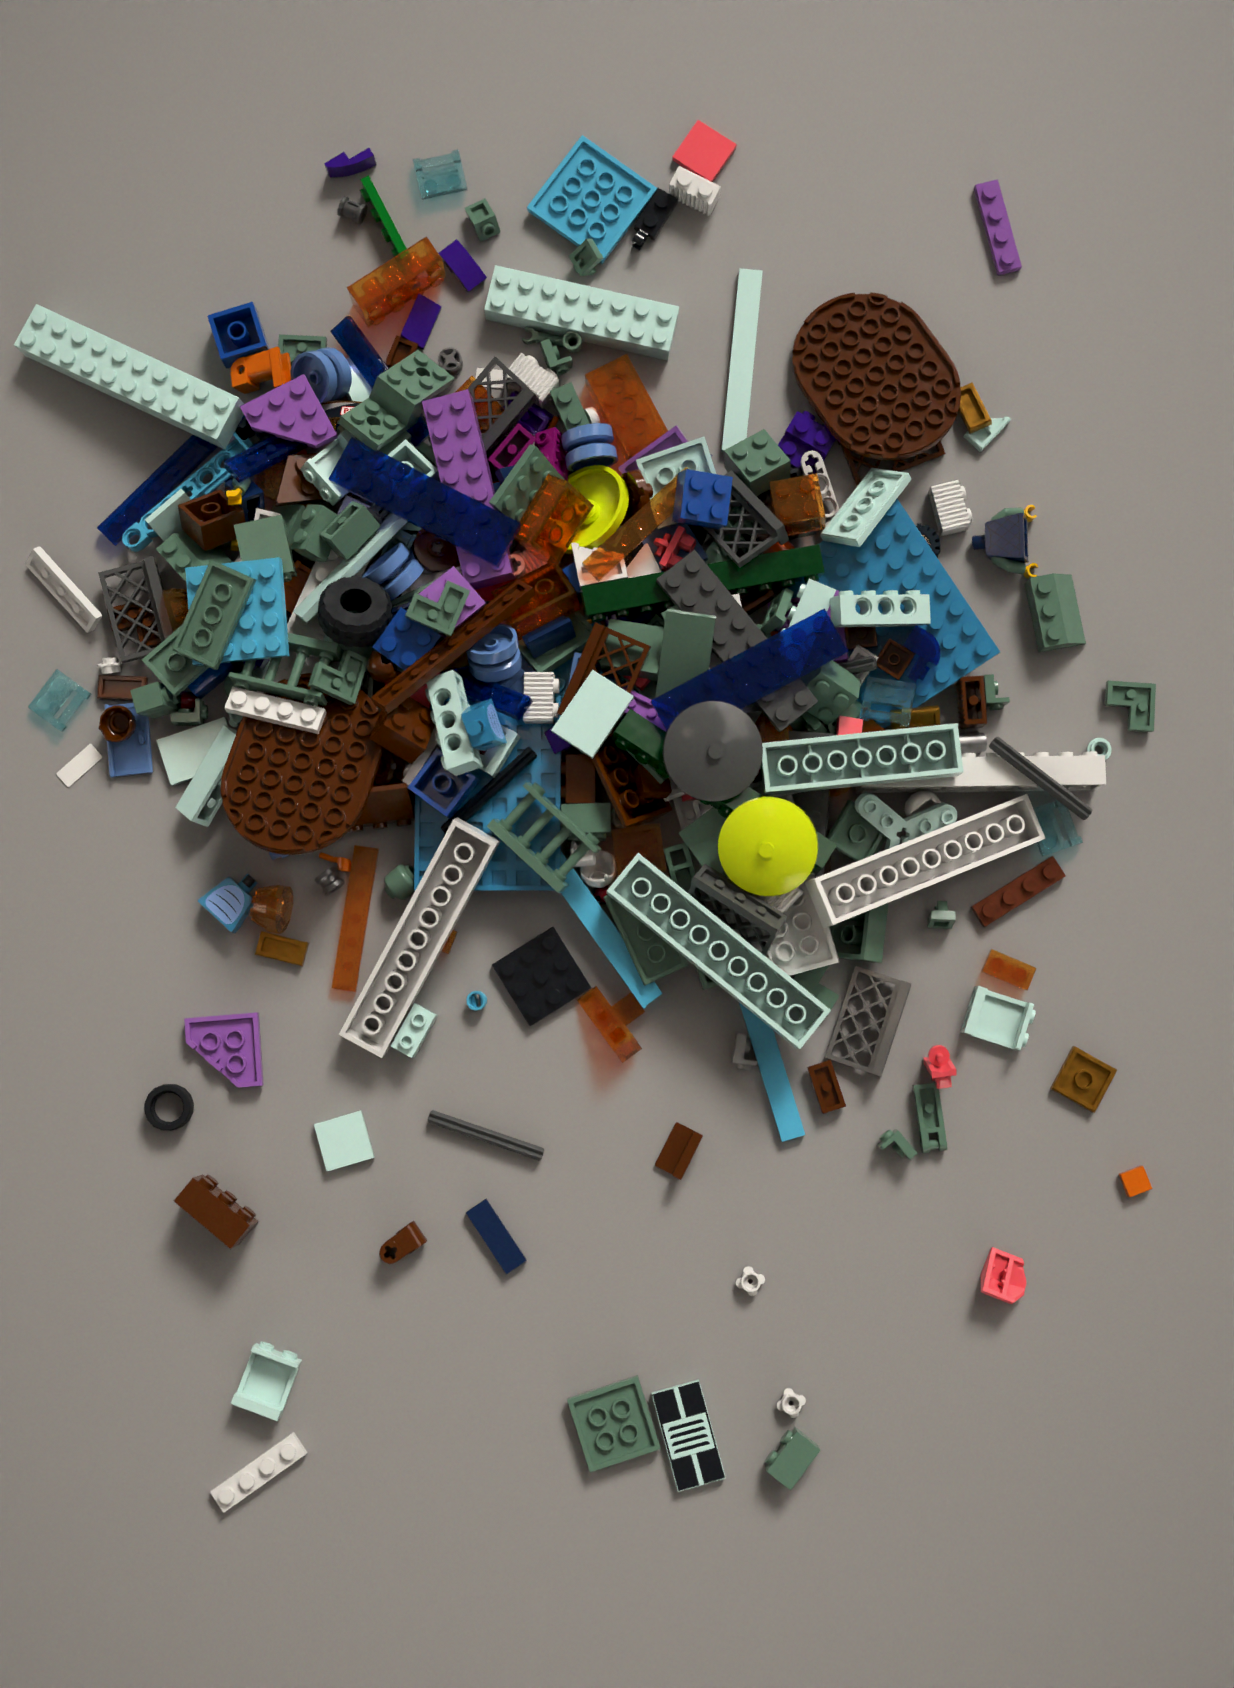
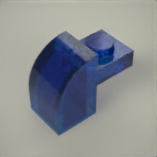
(927, 648)

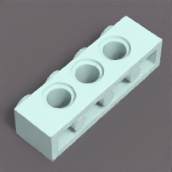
(915, 604)
(438, 690)

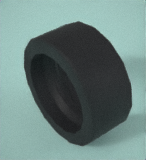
(149, 1107)

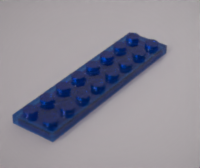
(425, 502)
(758, 669)

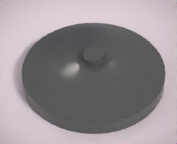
(712, 751)

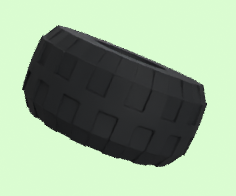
(358, 595)

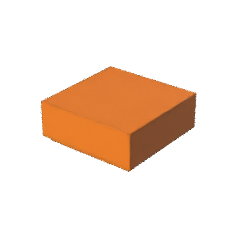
(1135, 1181)

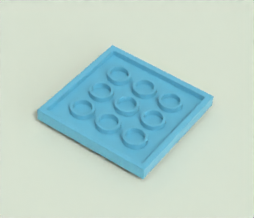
(592, 197)
(263, 622)

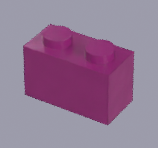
(511, 448)

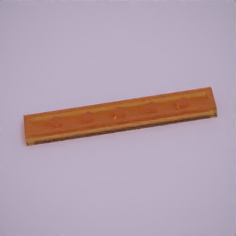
(632, 532)
(355, 918)

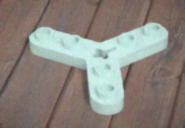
(890, 823)

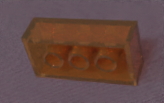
(397, 282)
(625, 405)

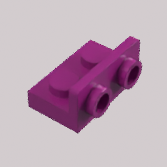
(550, 445)

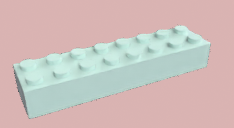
(594, 313)
(861, 759)

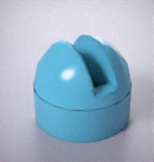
(472, 1000)

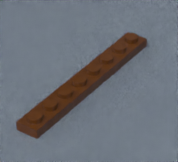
(452, 647)

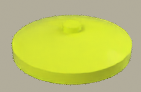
(610, 500)
(768, 846)

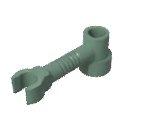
(566, 341)

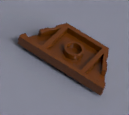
(294, 487)

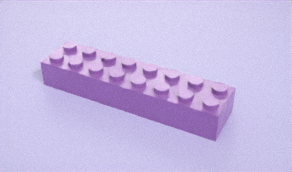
(465, 468)

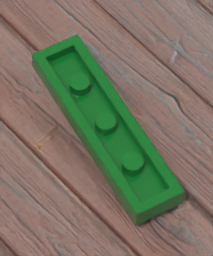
(381, 215)

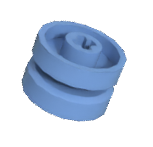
(325, 371)
(589, 446)
(393, 571)
(495, 655)

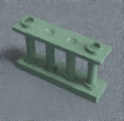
(303, 647)
(521, 844)

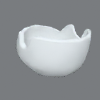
(919, 801)
(603, 871)

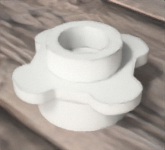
(110, 665)
(752, 1288)
(792, 1410)

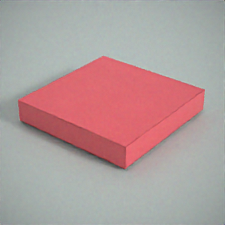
(704, 151)

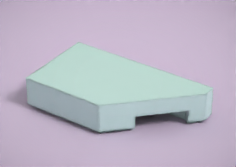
(984, 436)

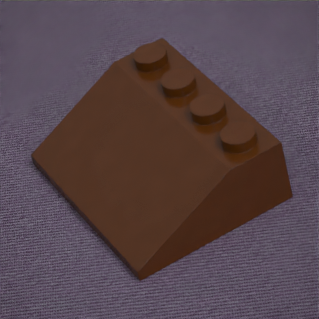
(617, 776)
(387, 806)

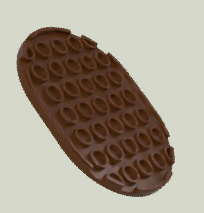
(876, 376)
(300, 787)

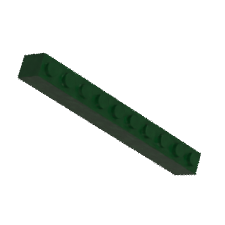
(760, 573)
(646, 743)

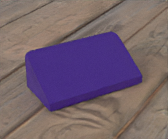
(421, 320)
(535, 419)

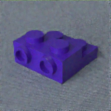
(804, 436)

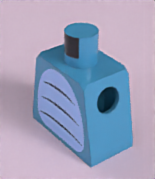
(483, 726)
(230, 901)

